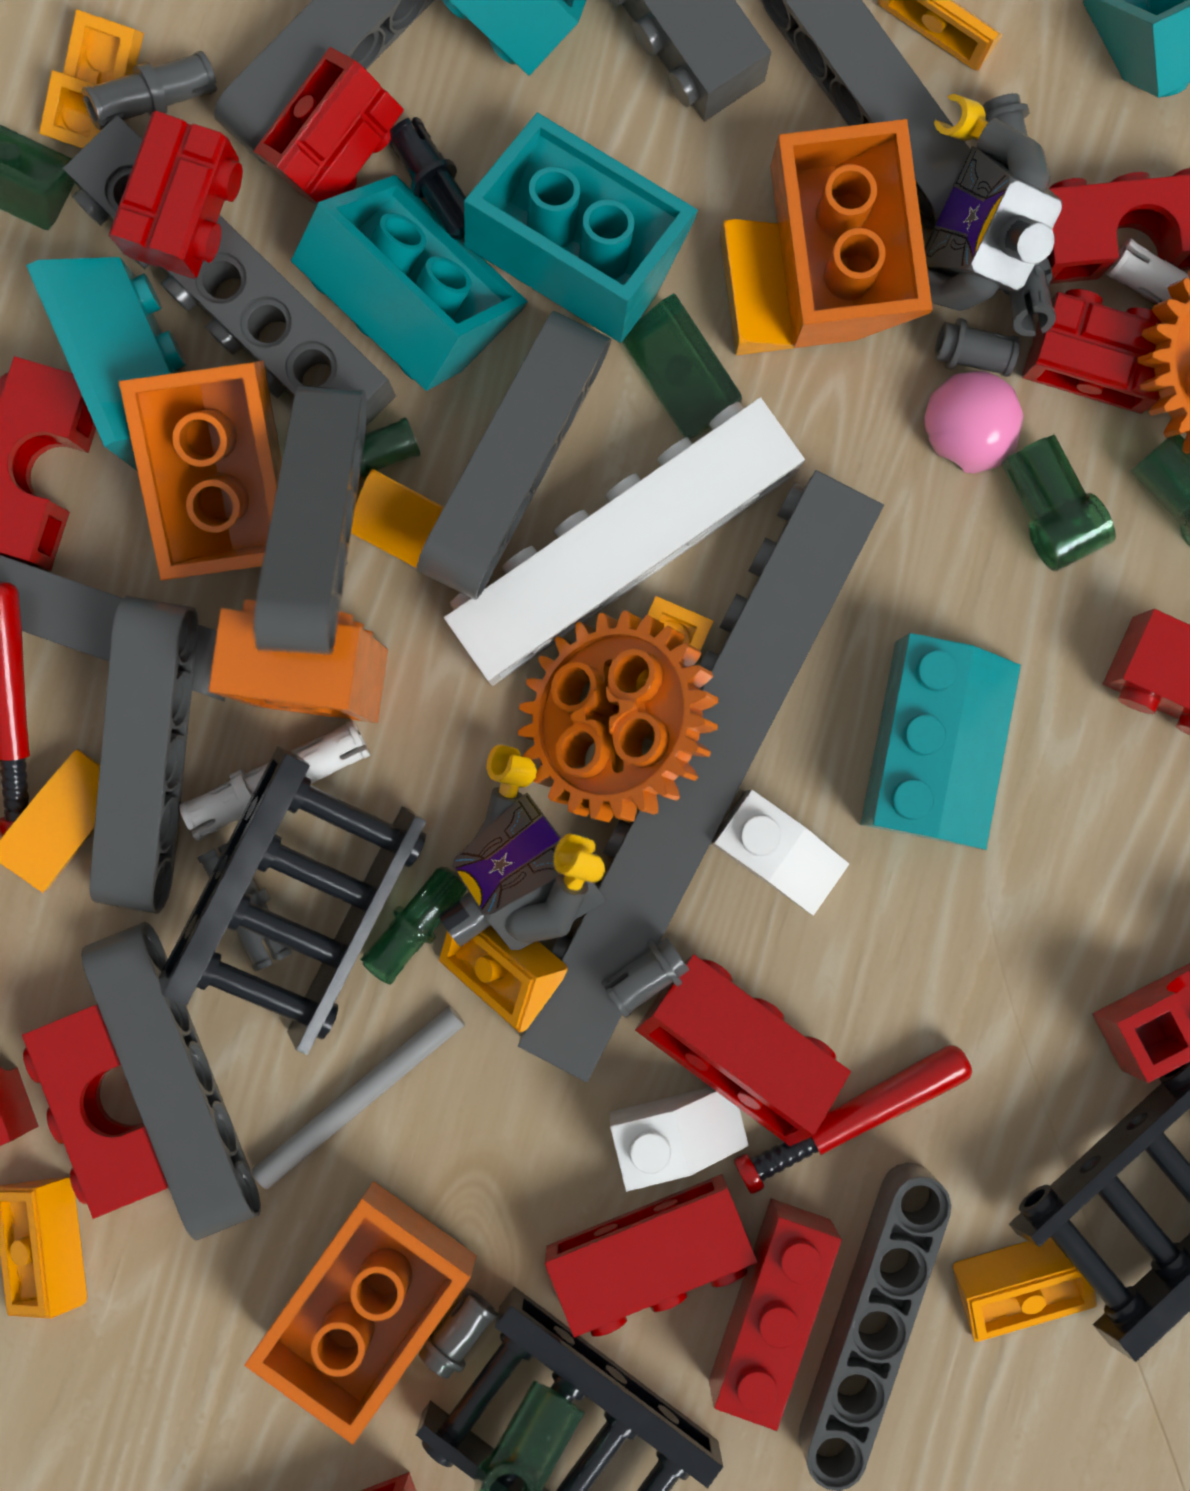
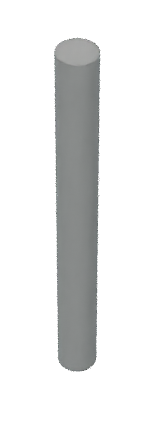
(357, 1097)

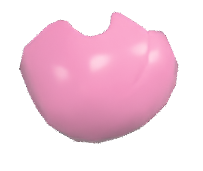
(974, 420)

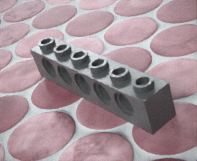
(263, 295)

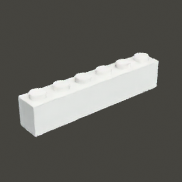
(626, 539)

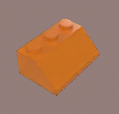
(849, 231)
(205, 465)

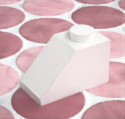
(779, 851)
(675, 1136)

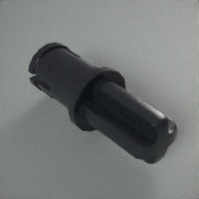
(430, 174)

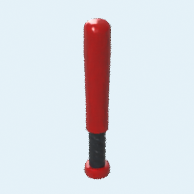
(13, 716)
(879, 1104)

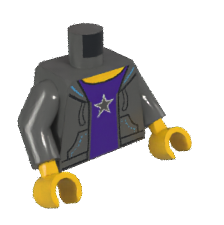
(995, 215)
(520, 868)

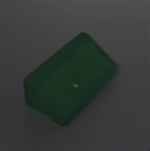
(32, 179)
(680, 366)

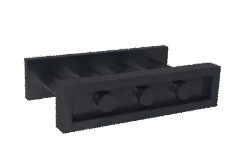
(256, 847)
(1147, 1311)
(577, 1372)

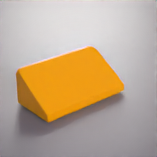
(948, 27)
(755, 286)
(394, 517)
(506, 979)
(41, 1248)
(1019, 1288)

